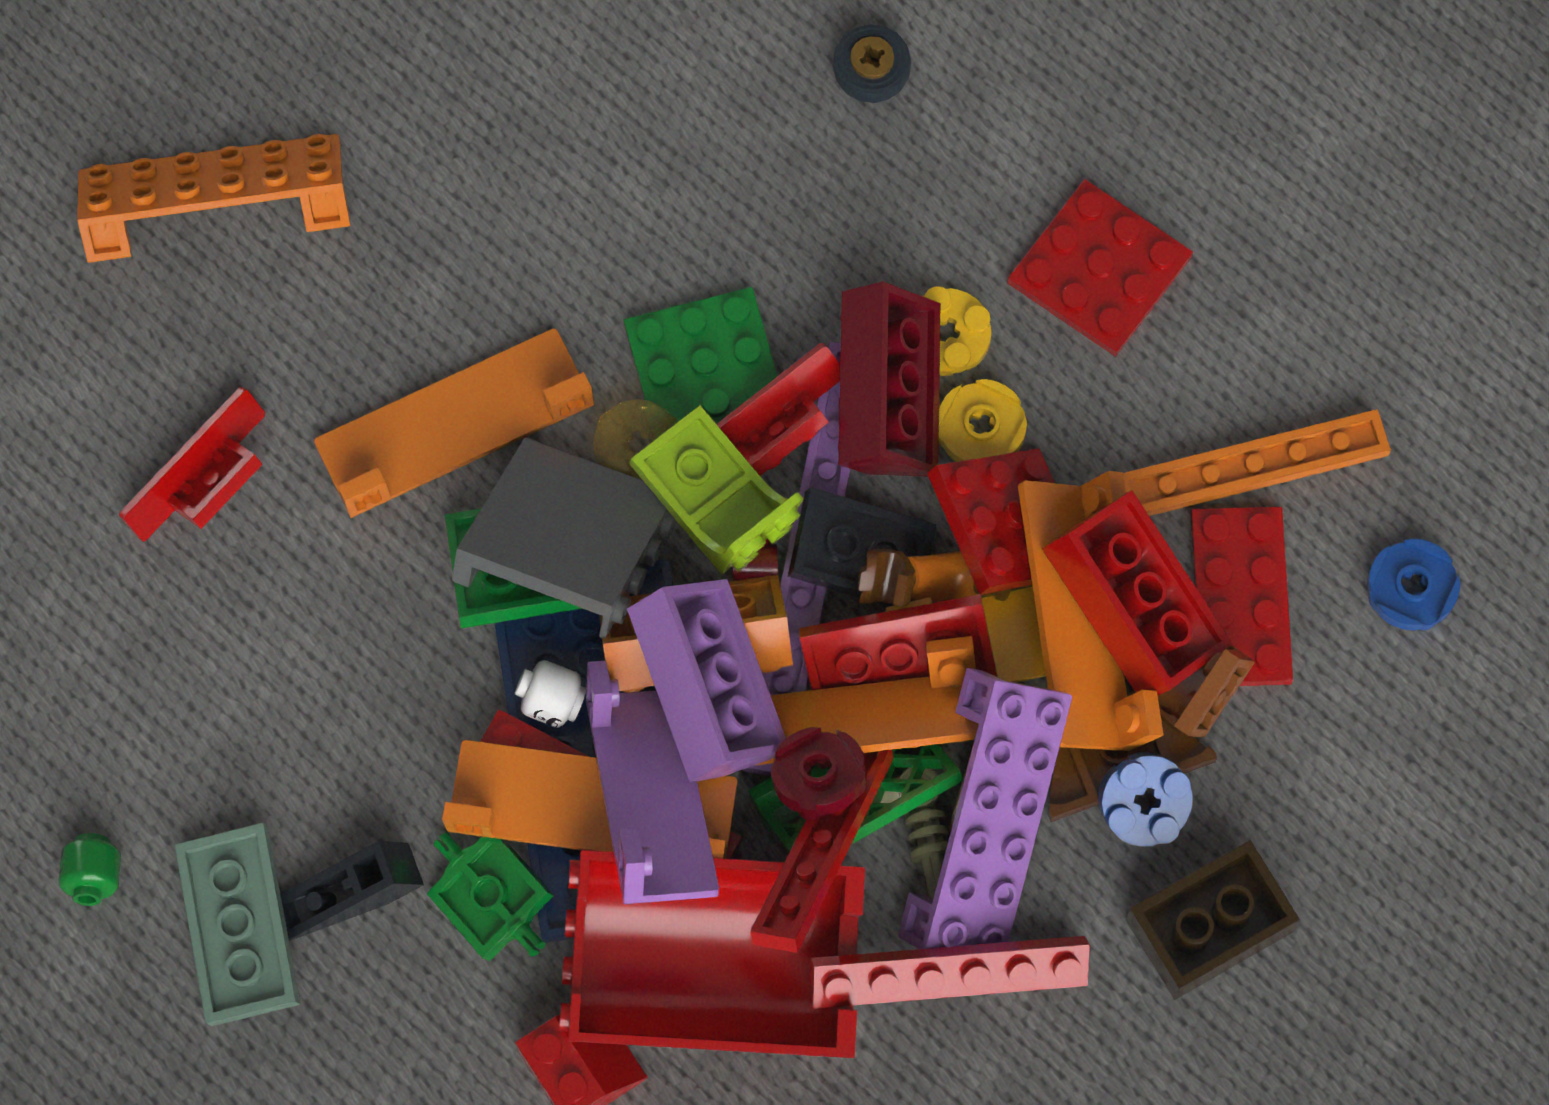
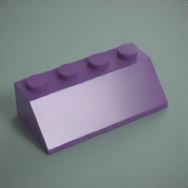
(707, 678)

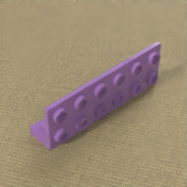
(647, 796)
(994, 815)

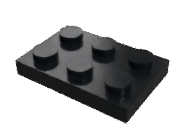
(840, 531)

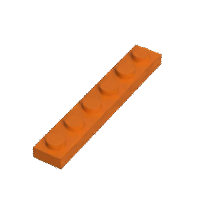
(1259, 463)

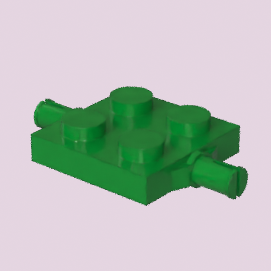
(489, 895)

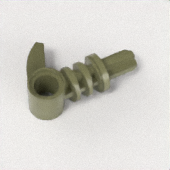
(927, 833)

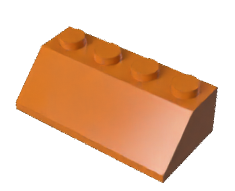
(763, 616)

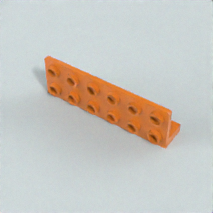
(210, 180)
(454, 422)
(1071, 648)
(890, 712)
(554, 799)

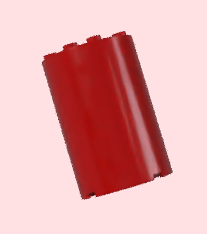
(690, 969)

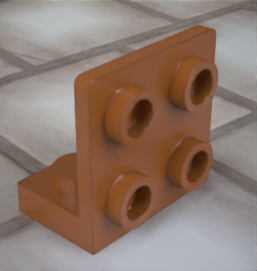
(1206, 692)

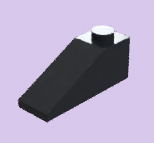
(351, 888)

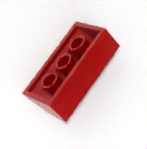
(1137, 595)

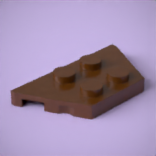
(1081, 770)

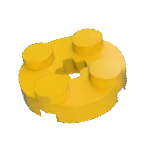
(971, 324)
(974, 401)

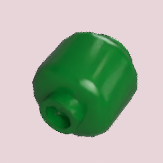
(89, 868)

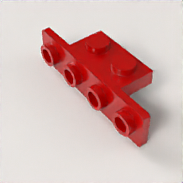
(783, 411)
(201, 472)

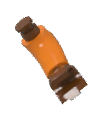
(898, 579)

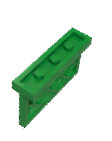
(915, 792)

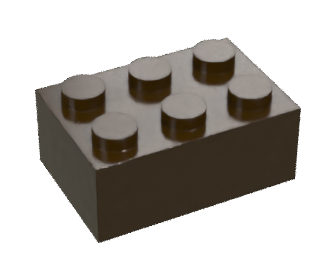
(1212, 919)

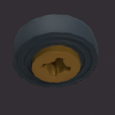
(873, 79)

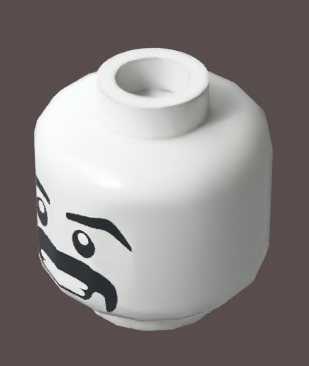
(550, 693)

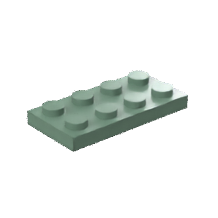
(237, 924)

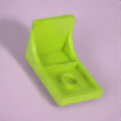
(714, 492)

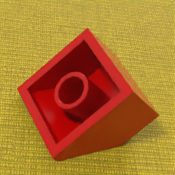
(578, 1070)

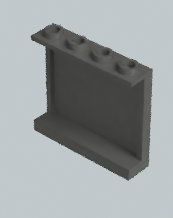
(567, 531)

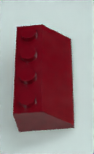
(889, 381)

